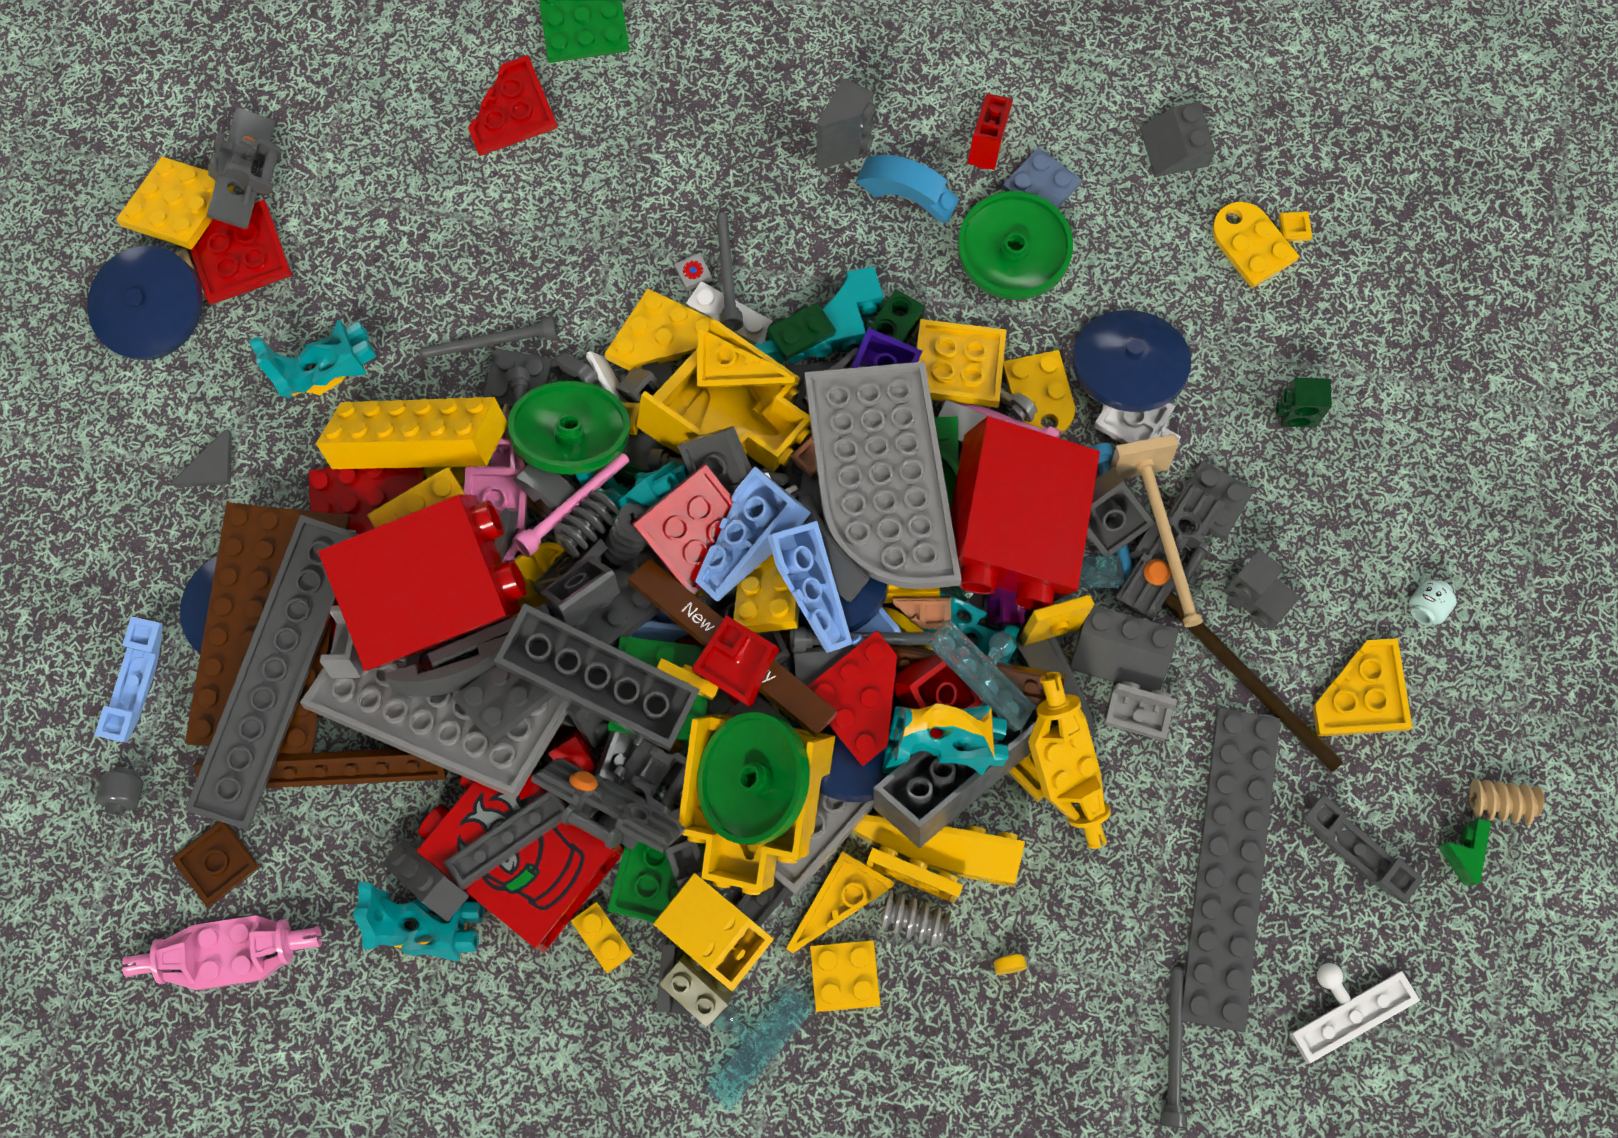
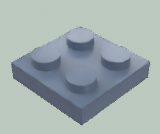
(1044, 178)

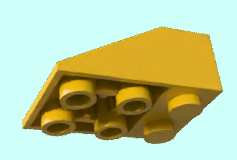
(713, 931)

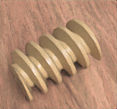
(1505, 800)

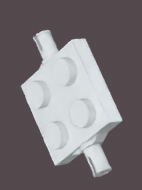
(1134, 426)

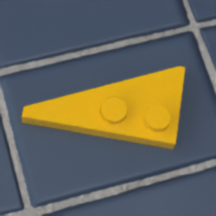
(731, 366)
(844, 892)

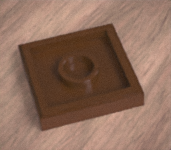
(216, 863)

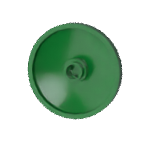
(1015, 245)
(568, 427)
(753, 778)

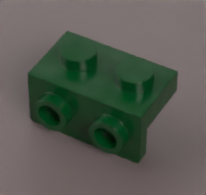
(800, 331)

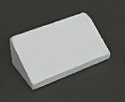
(605, 373)

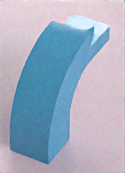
(909, 179)

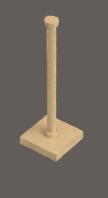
(1145, 459)

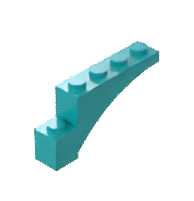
(857, 296)

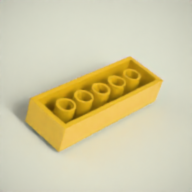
(413, 433)

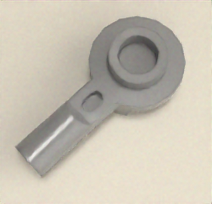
(1021, 405)

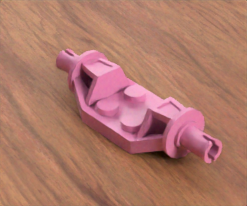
(497, 484)
(222, 952)

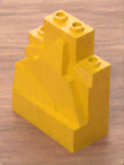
(761, 415)
(741, 864)

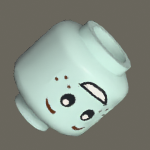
(1432, 602)

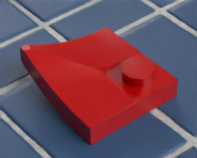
(736, 660)

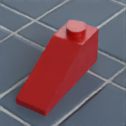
(989, 131)

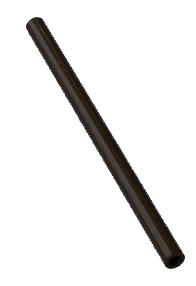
(1257, 687)

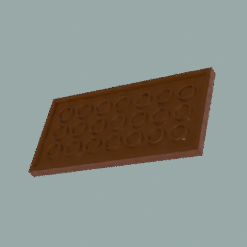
(244, 573)

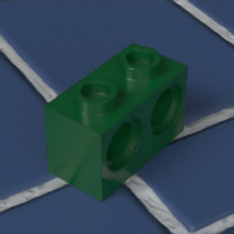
(897, 326)
(1304, 402)

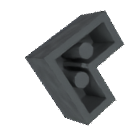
(1261, 591)

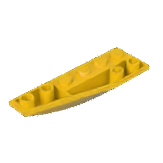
(952, 850)

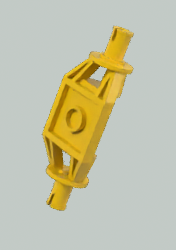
(1068, 761)

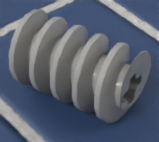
(915, 919)

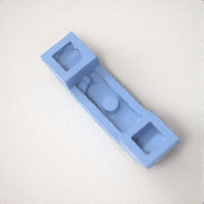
(133, 681)

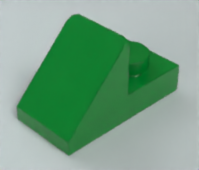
(1469, 859)

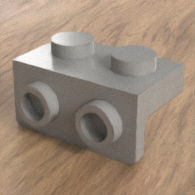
(1140, 710)

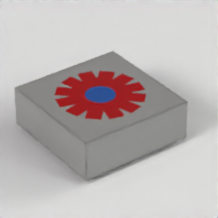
(693, 271)

